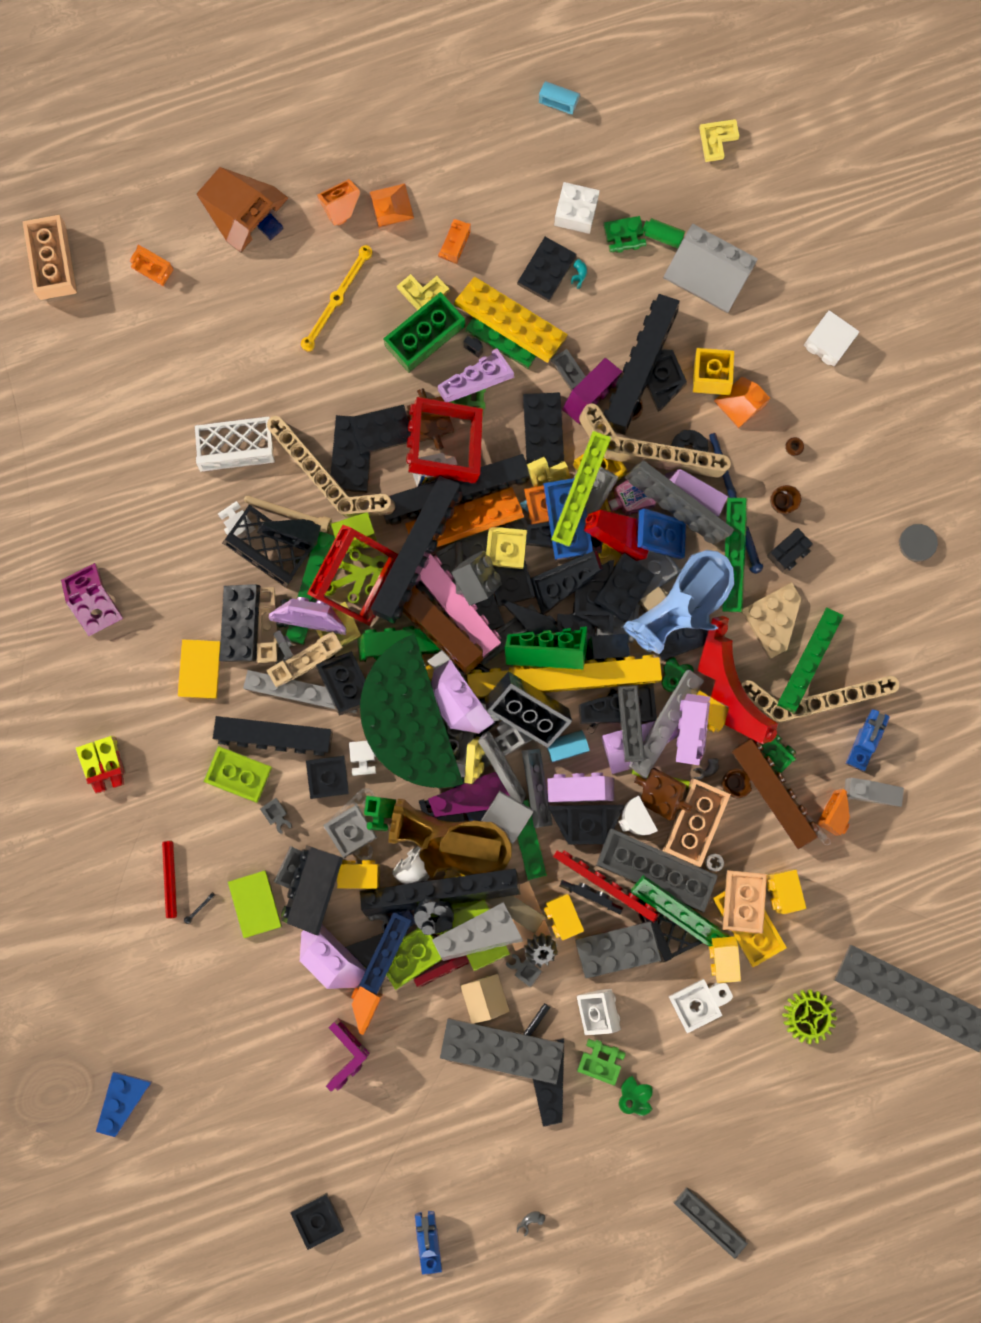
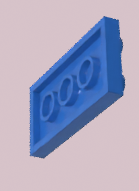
(556, 496)

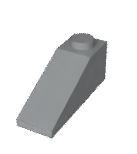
(508, 742)
(874, 792)

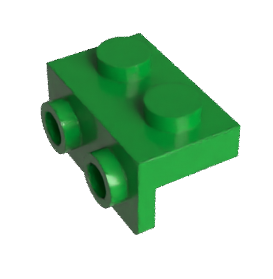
(780, 754)

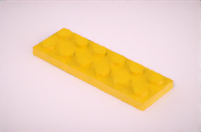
(510, 319)

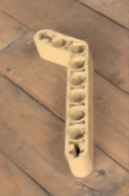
(714, 464)
(320, 472)
(822, 699)

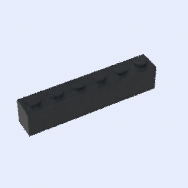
(272, 734)

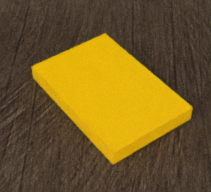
(199, 669)

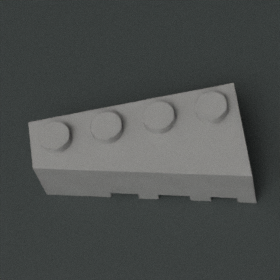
(481, 933)

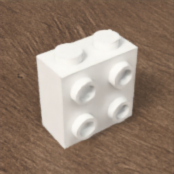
(831, 338)

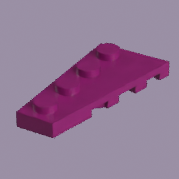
(468, 796)

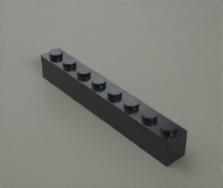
(642, 363)
(492, 477)
(416, 550)
(452, 890)

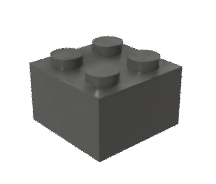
(477, 578)

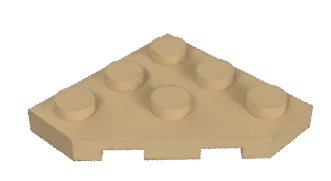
(774, 619)

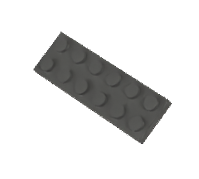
(678, 503)
(634, 859)
(502, 1050)

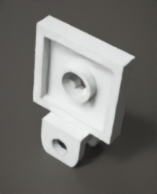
(708, 998)

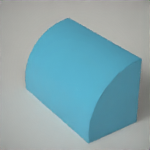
(558, 97)
(568, 746)

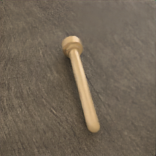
(325, 522)

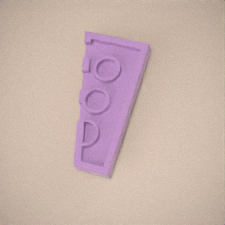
(482, 375)

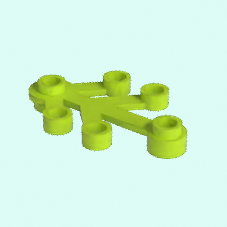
(358, 574)

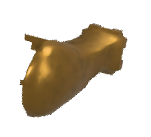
(451, 845)

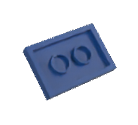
(661, 534)

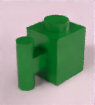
(379, 808)

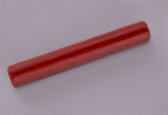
(169, 879)

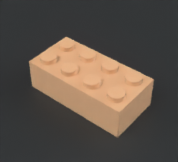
(49, 257)
(695, 830)

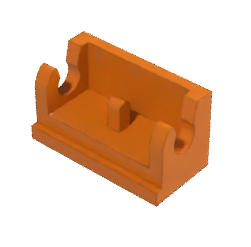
(455, 241)
(151, 265)

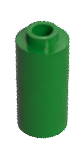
(663, 233)

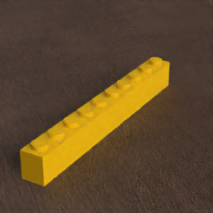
(593, 676)

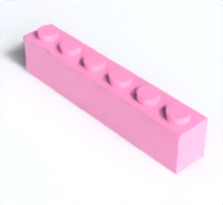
(465, 616)

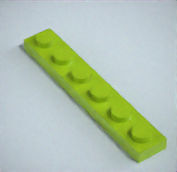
(581, 488)

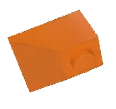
(339, 201)
(391, 205)
(743, 402)
(836, 814)
(364, 1007)

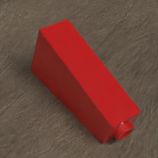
(616, 532)

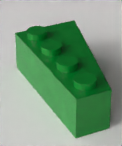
(376, 643)
(547, 649)

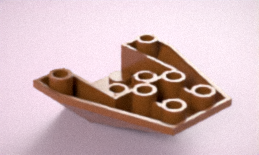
(238, 204)

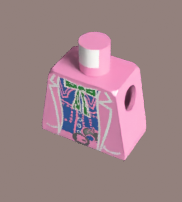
(630, 499)

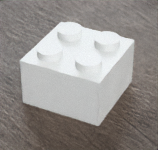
(576, 207)

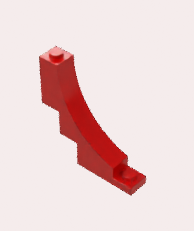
(719, 664)

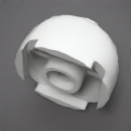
(411, 869)

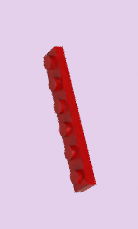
(613, 889)

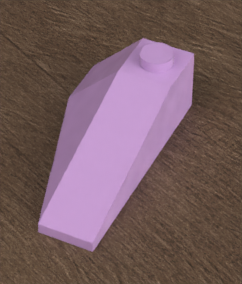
(614, 747)

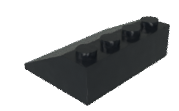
(311, 889)

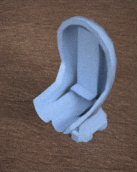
(702, 583)

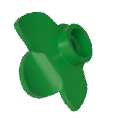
(675, 672)
(638, 1095)

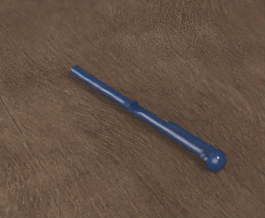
(756, 567)

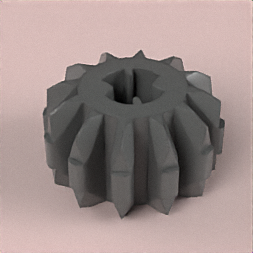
(541, 950)

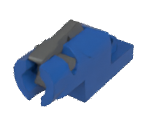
(867, 740)
(428, 1243)

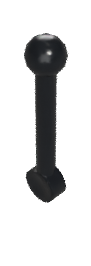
(188, 919)

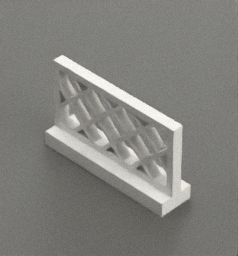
(238, 458)

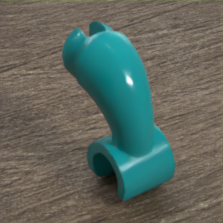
(582, 270)

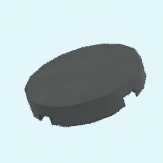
(918, 542)

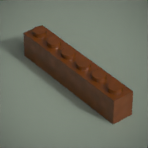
(442, 631)
(775, 793)

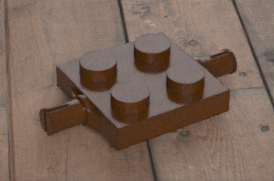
(433, 425)
(663, 794)

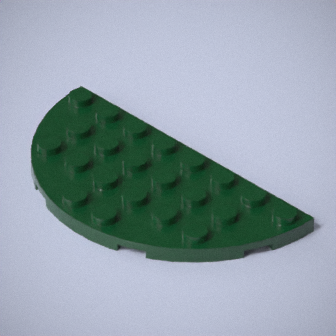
(405, 719)

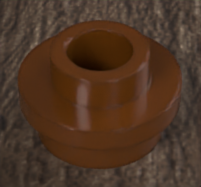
(794, 441)

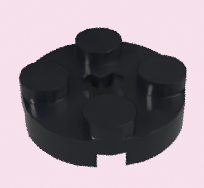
(693, 438)
(432, 925)

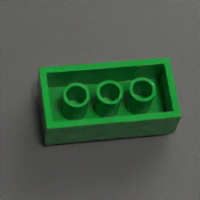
(424, 332)

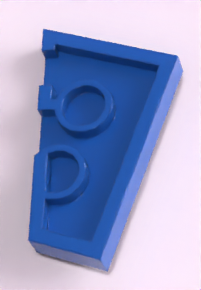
(121, 1099)

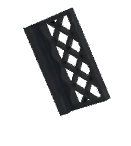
(255, 557)
(662, 943)

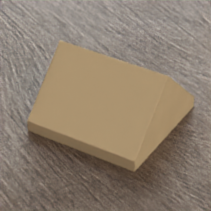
(485, 998)

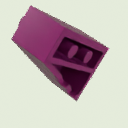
(592, 388)

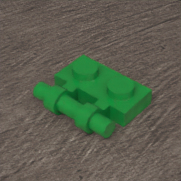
(624, 229)

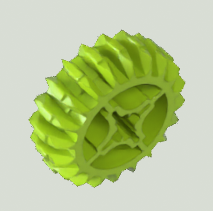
(826, 1012)

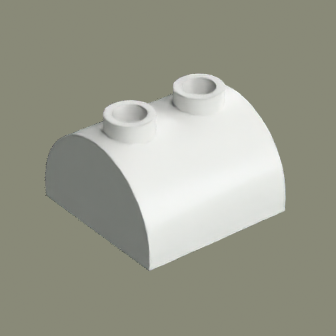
(636, 818)
(599, 1012)

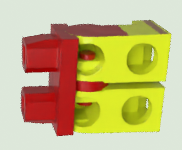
(101, 762)

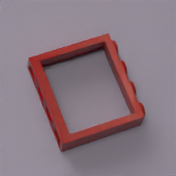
(436, 469)
(331, 564)

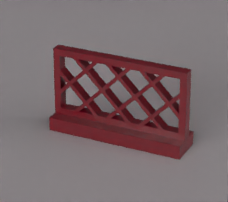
(440, 970)

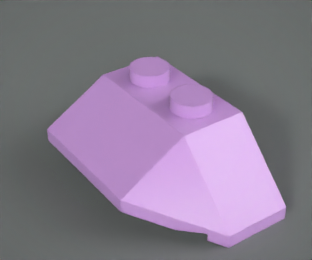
(308, 615)
(457, 701)
(330, 960)

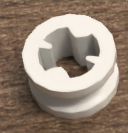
(720, 860)

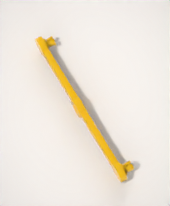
(308, 343)

